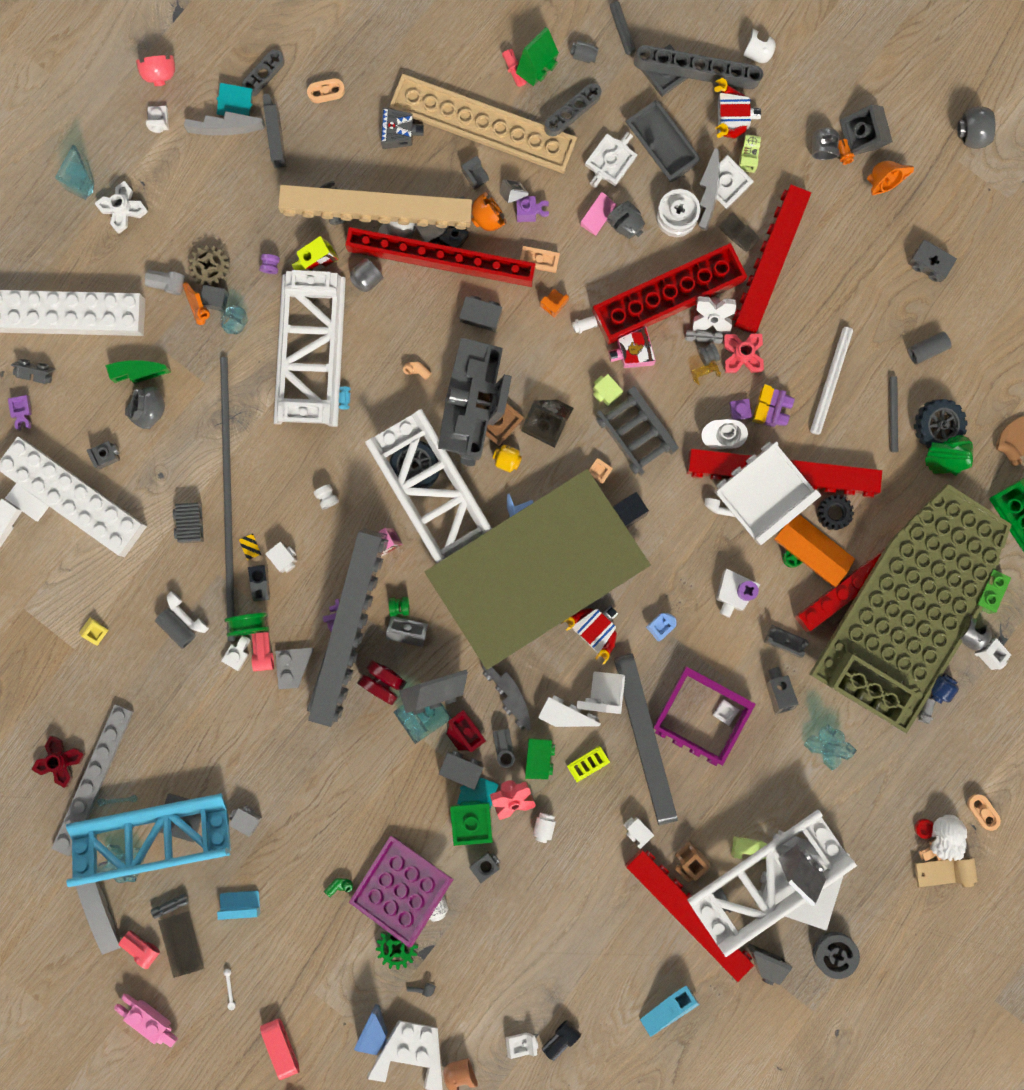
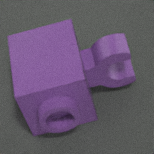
(528, 209)

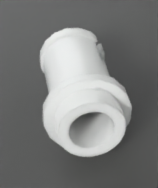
(584, 324)

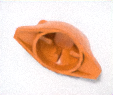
(887, 176)

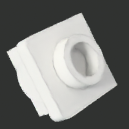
(157, 119)

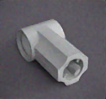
(170, 282)

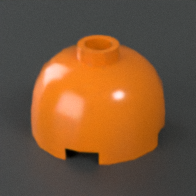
(487, 213)

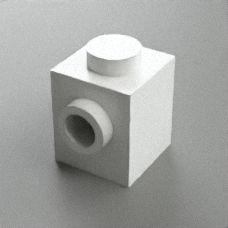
(282, 557)

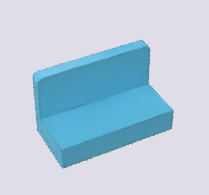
(239, 905)

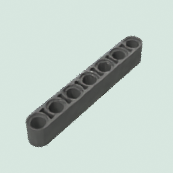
(689, 70)

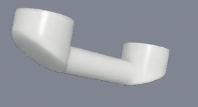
(714, 506)
(174, 602)

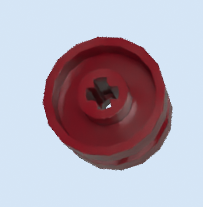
(381, 683)

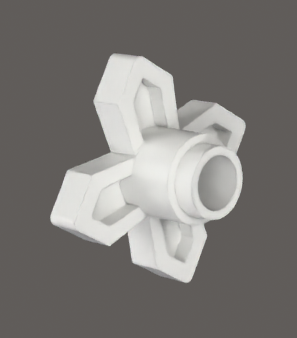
(121, 207)
(714, 313)

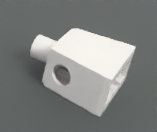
(728, 592)

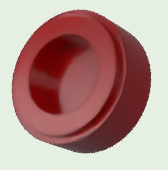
(923, 828)

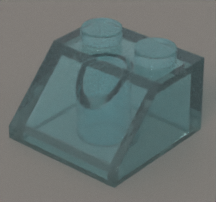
(424, 723)

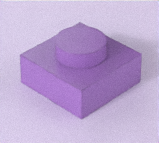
(740, 409)

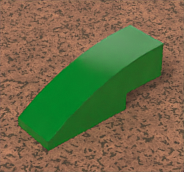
(136, 370)

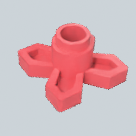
(750, 360)
(511, 798)

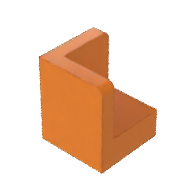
(554, 302)

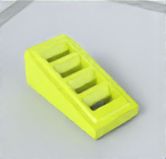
(605, 761)

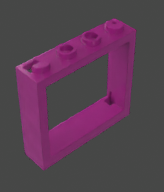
(694, 748)

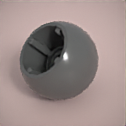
(977, 127)

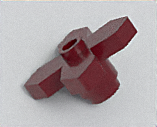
(60, 770)

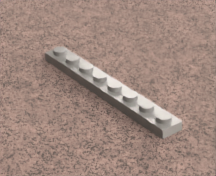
(94, 775)

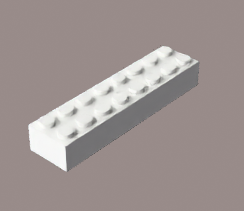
(72, 313)
(71, 497)

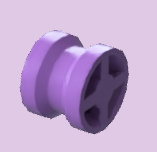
(269, 264)
(744, 592)

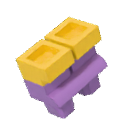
(770, 405)

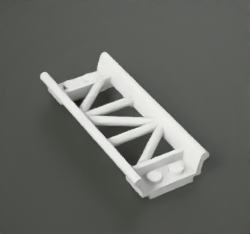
(312, 285)
(409, 432)
(710, 908)

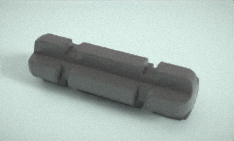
(169, 906)

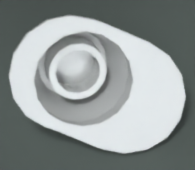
(724, 434)

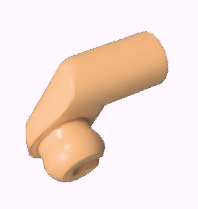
(416, 368)

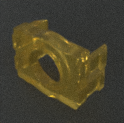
(705, 370)

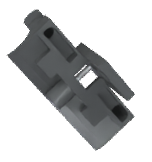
(462, 422)

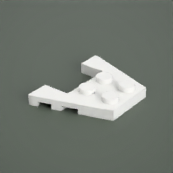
(411, 1045)

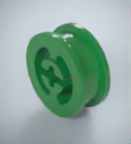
(246, 624)

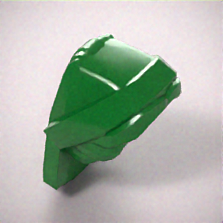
(950, 456)

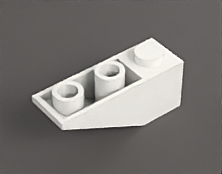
(563, 716)

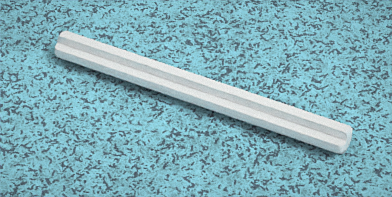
(831, 380)

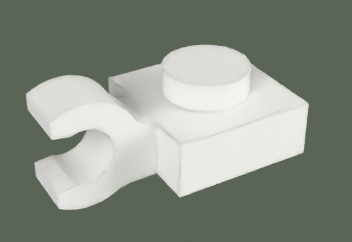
(236, 655)

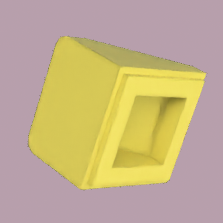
(93, 631)

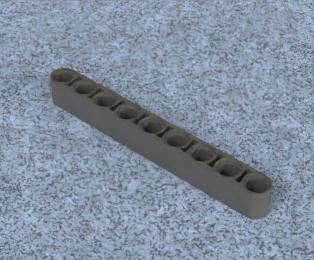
(646, 740)

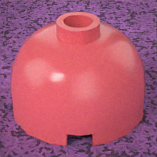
(156, 69)

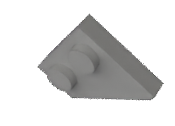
(291, 666)

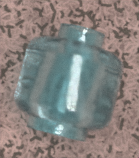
(234, 320)

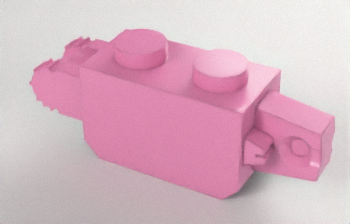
(146, 1021)

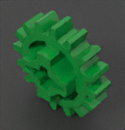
(402, 953)

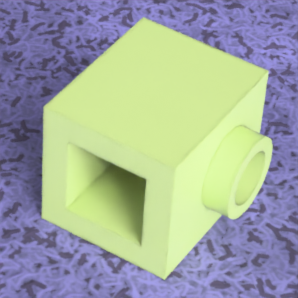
(606, 390)

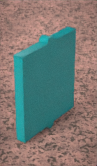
(234, 99)
(481, 792)

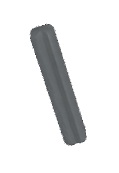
(622, 27)

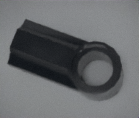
(564, 1036)

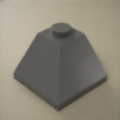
(769, 966)

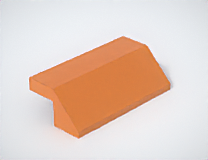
(815, 550)

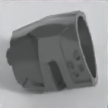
(626, 220)

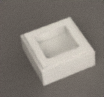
(726, 712)

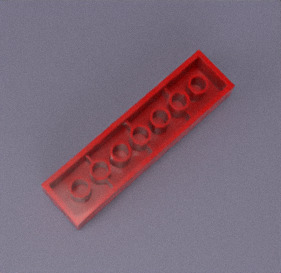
(669, 293)

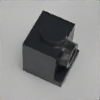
(457, 242)

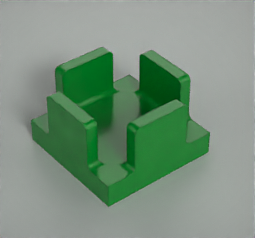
(471, 823)

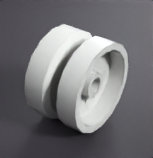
(676, 202)

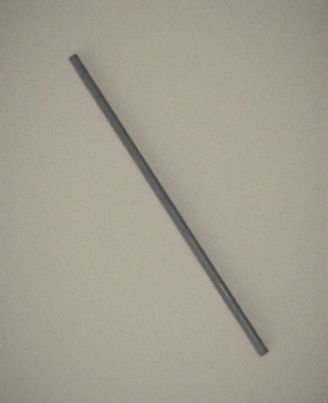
(227, 490)

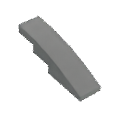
(230, 125)
(710, 182)
(98, 916)

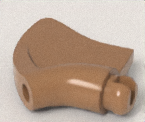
(1012, 441)

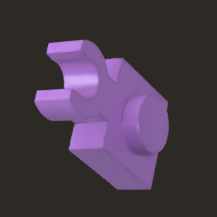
(20, 409)

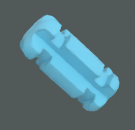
(344, 397)

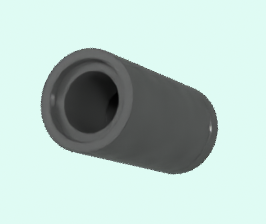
(929, 347)
(175, 628)

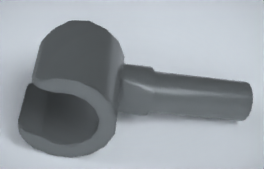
(427, 991)

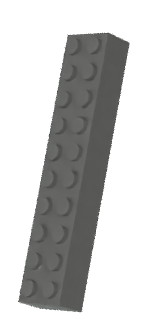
(347, 627)

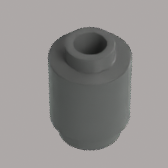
(584, 51)

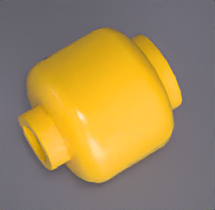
(507, 458)

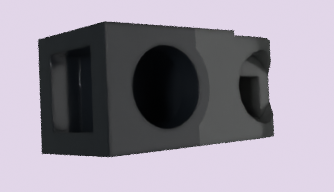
(259, 582)

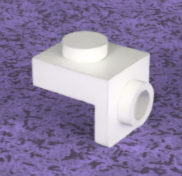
(521, 1045)

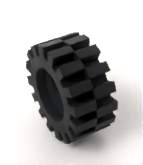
(845, 506)

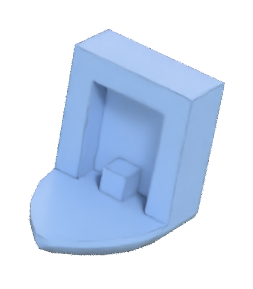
(512, 510)
(662, 625)

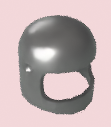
(825, 144)
(365, 275)
(976, 637)

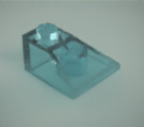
(76, 174)

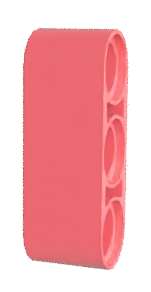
(279, 1049)

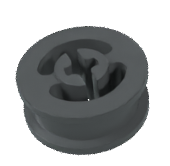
(848, 962)

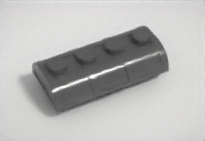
(663, 141)

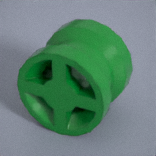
(786, 558)

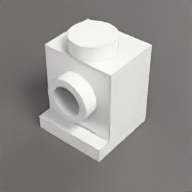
(994, 655)
(638, 831)

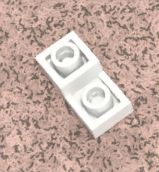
(27, 502)

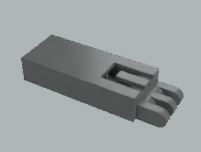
(274, 133)

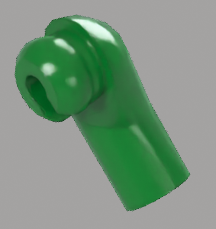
(341, 884)

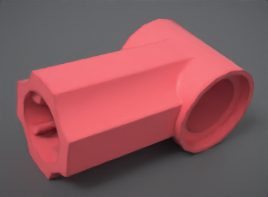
(262, 656)
(143, 952)

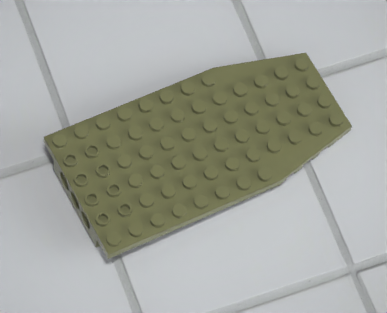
(914, 608)

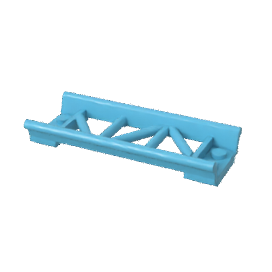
(214, 838)

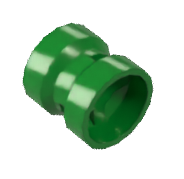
(394, 606)

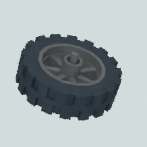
(927, 412)

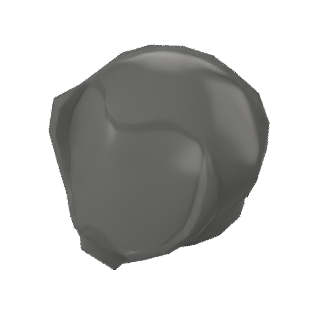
(145, 407)

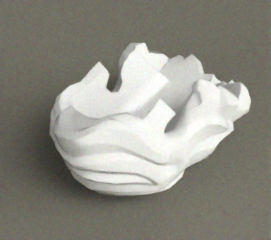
(950, 838)

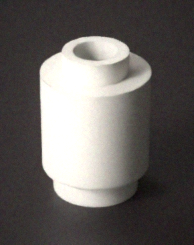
(544, 827)

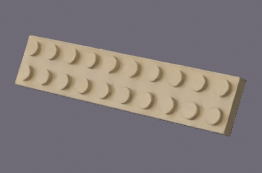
(483, 123)

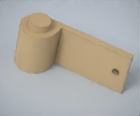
(947, 872)

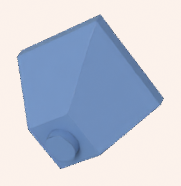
(374, 1034)

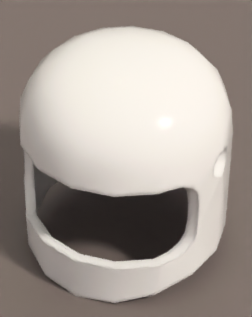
(759, 50)

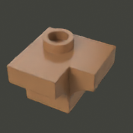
(692, 862)

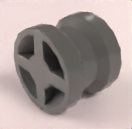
(709, 354)

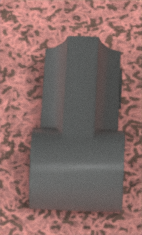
(503, 745)

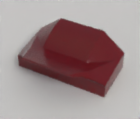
(464, 733)

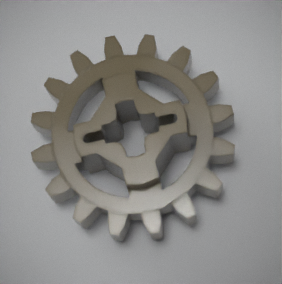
(210, 258)

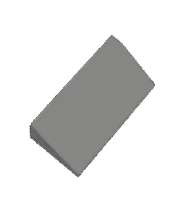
(512, 190)
(406, 631)

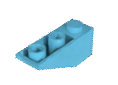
(669, 1010)

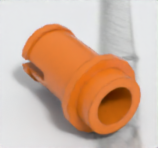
(845, 152)

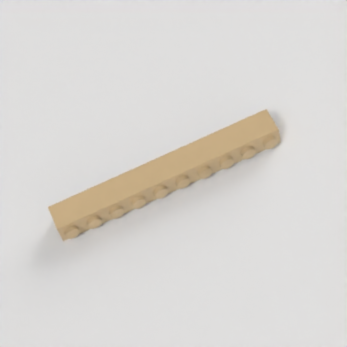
(375, 206)

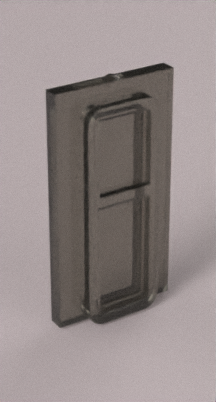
(181, 944)

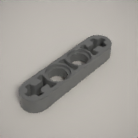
(572, 109)

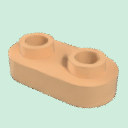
(325, 88)
(983, 811)

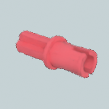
(512, 64)

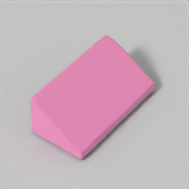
(598, 214)

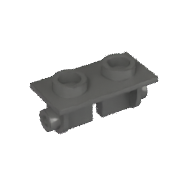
(25, 369)

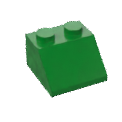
(538, 58)
(538, 758)

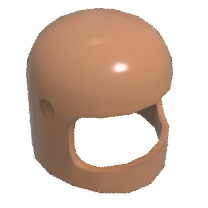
(459, 1074)

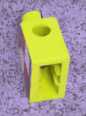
(315, 255)

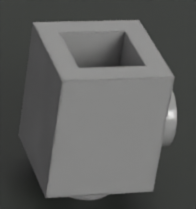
(244, 820)

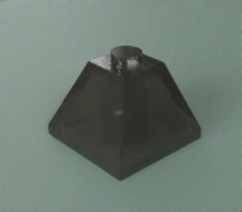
(547, 420)

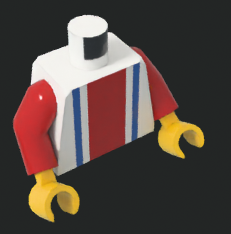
(733, 111)
(595, 629)

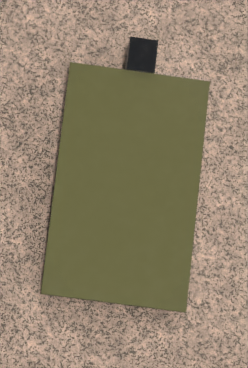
(540, 567)

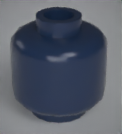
(944, 689)

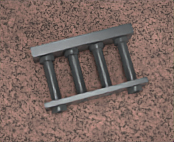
(645, 414)

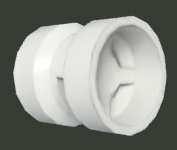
(325, 495)

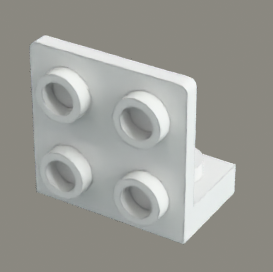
(605, 693)

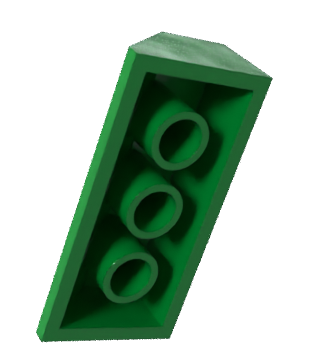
(1010, 507)

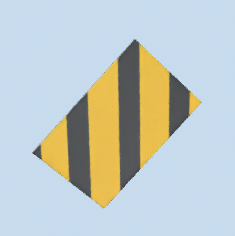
(250, 547)

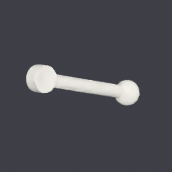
(231, 1006)

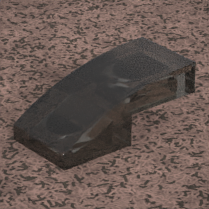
(738, 232)

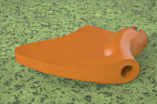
(199, 312)

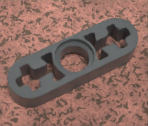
(276, 66)

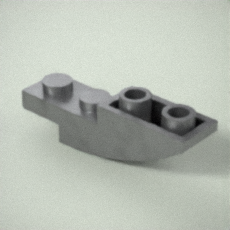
(514, 702)

